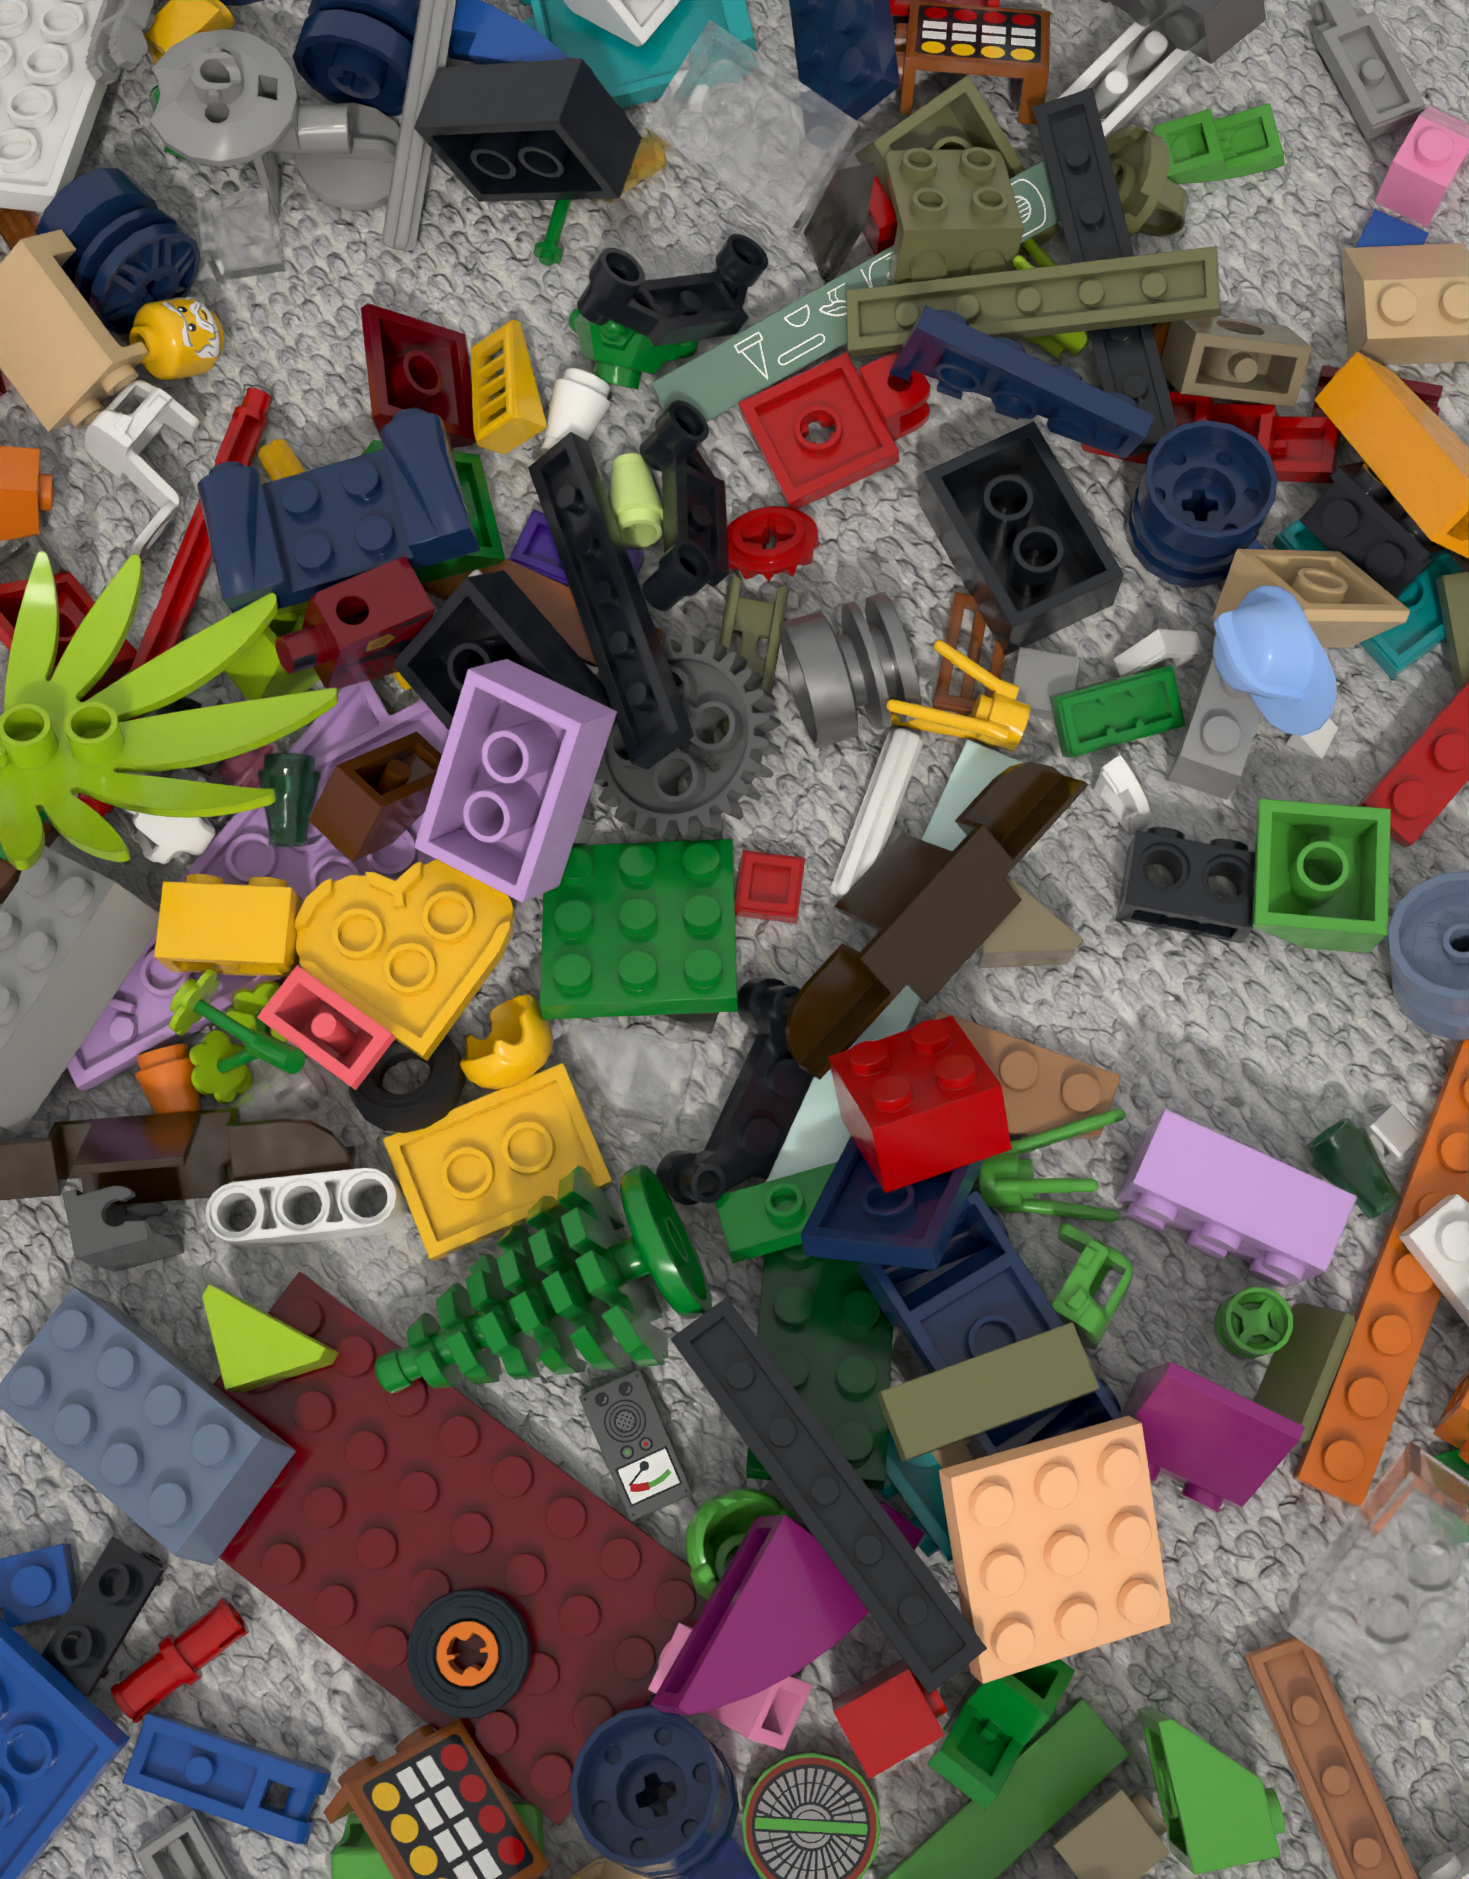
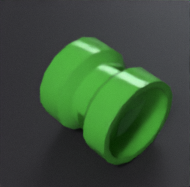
(1261, 1314)

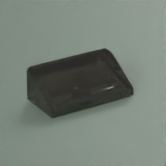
(840, 218)

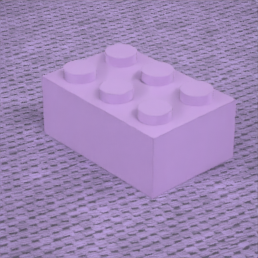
(514, 779)
(1234, 1201)

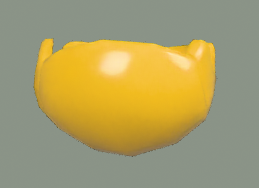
(514, 1047)

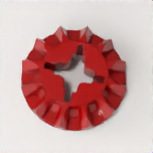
(794, 537)

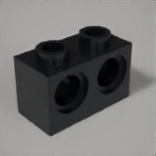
(1189, 903)

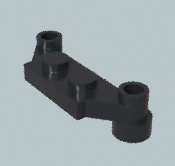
(678, 306)
(691, 509)
(756, 1111)

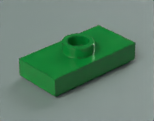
(1117, 711)
(770, 1213)

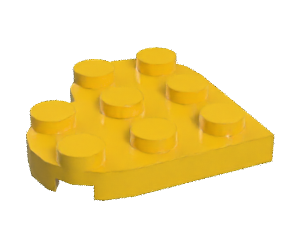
(406, 946)

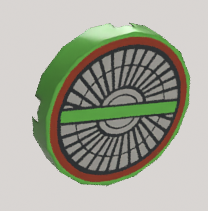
(811, 1819)

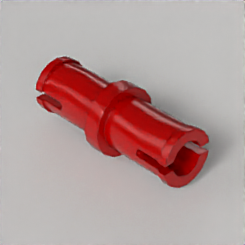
(179, 1660)

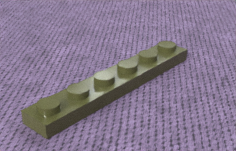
(1043, 299)

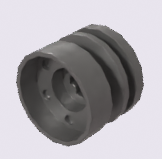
(849, 670)

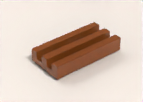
(964, 704)

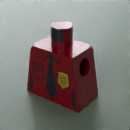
(358, 626)

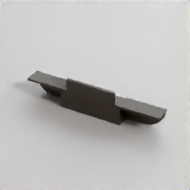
(928, 911)
(167, 1154)

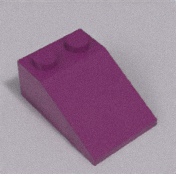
(1207, 1435)

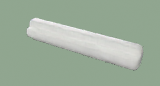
(878, 808)

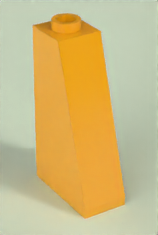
(1404, 447)

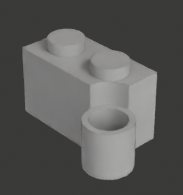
(1216, 737)

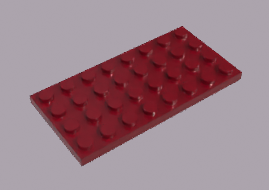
(437, 1497)

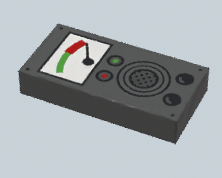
(635, 1445)

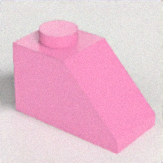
(1425, 166)

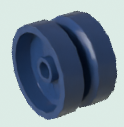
(358, 51)

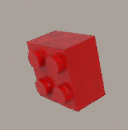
(920, 1103)

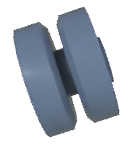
(1432, 955)

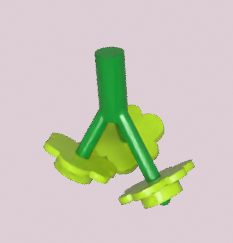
(217, 1063)

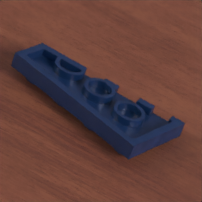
(1019, 384)

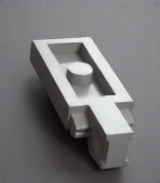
(1365, 67)

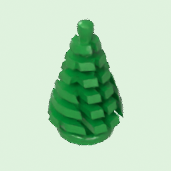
(561, 1292)

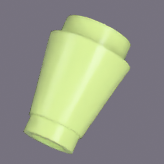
(635, 501)

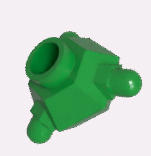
(623, 353)

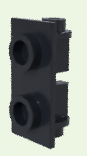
(103, 1614)

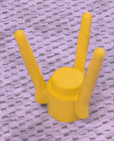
(993, 720)

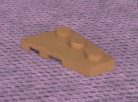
(1040, 1084)

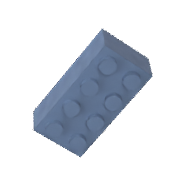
(143, 1427)

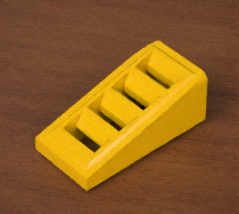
(524, 412)

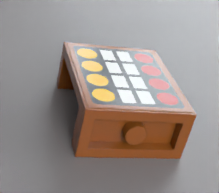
(976, 43)
(438, 1811)

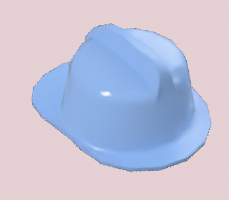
(1276, 659)

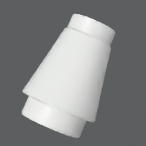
(575, 406)

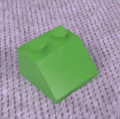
(1322, 874)
(1208, 1801)

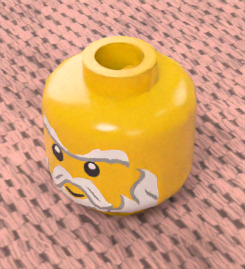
(180, 337)

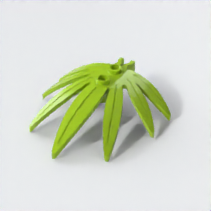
(71, 747)

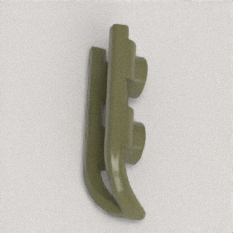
(753, 622)

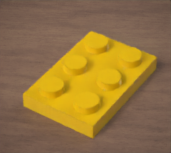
(494, 1161)

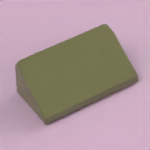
(1306, 1365)

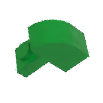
(994, 1726)

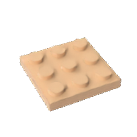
(1056, 1546)

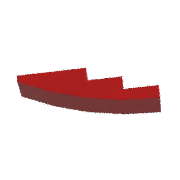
(1299, 446)

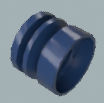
(123, 246)
(1200, 502)
(620, 1778)

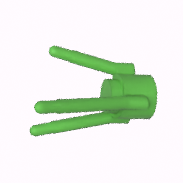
(1011, 1183)

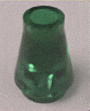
(295, 790)
(1351, 1163)

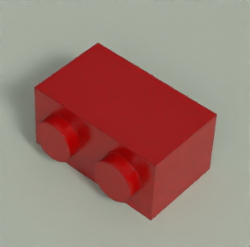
(889, 1717)

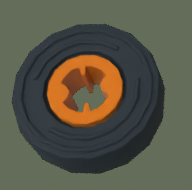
(478, 1688)

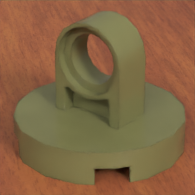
(1141, 171)

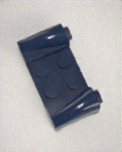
(339, 517)
(973, 1306)

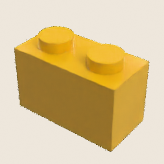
(228, 926)

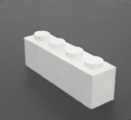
(1130, 74)

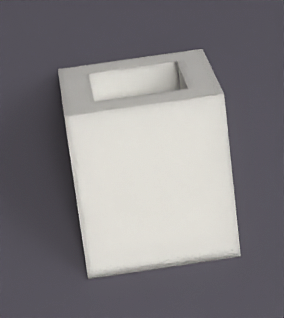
(1315, 743)
(1392, 1134)

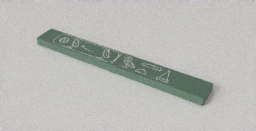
(813, 322)

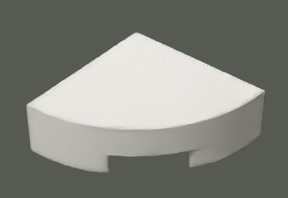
(1158, 647)
(1123, 795)

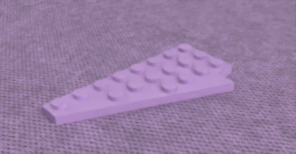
(140, 1009)

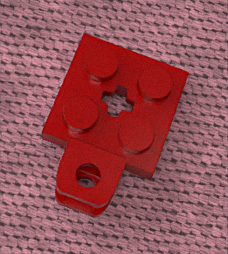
(863, 409)

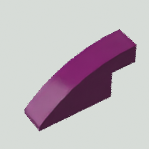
(766, 1617)

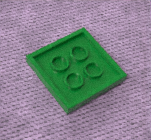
(641, 931)

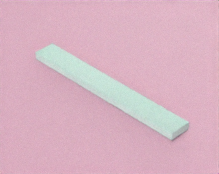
(818, 1130)

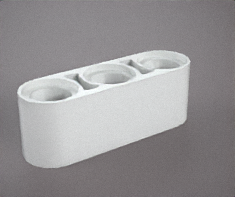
(276, 1204)

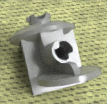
(238, 102)

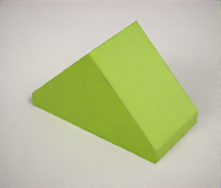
(256, 1346)

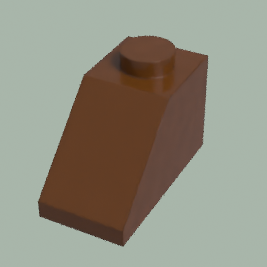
(376, 796)

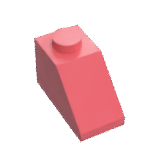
(326, 1027)

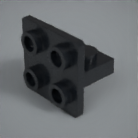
(1371, 529)

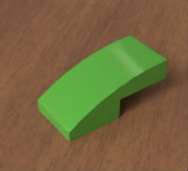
(1222, 147)

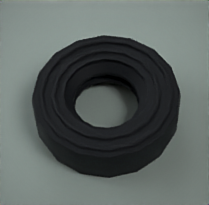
(417, 1108)

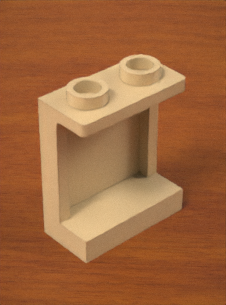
(54, 340)

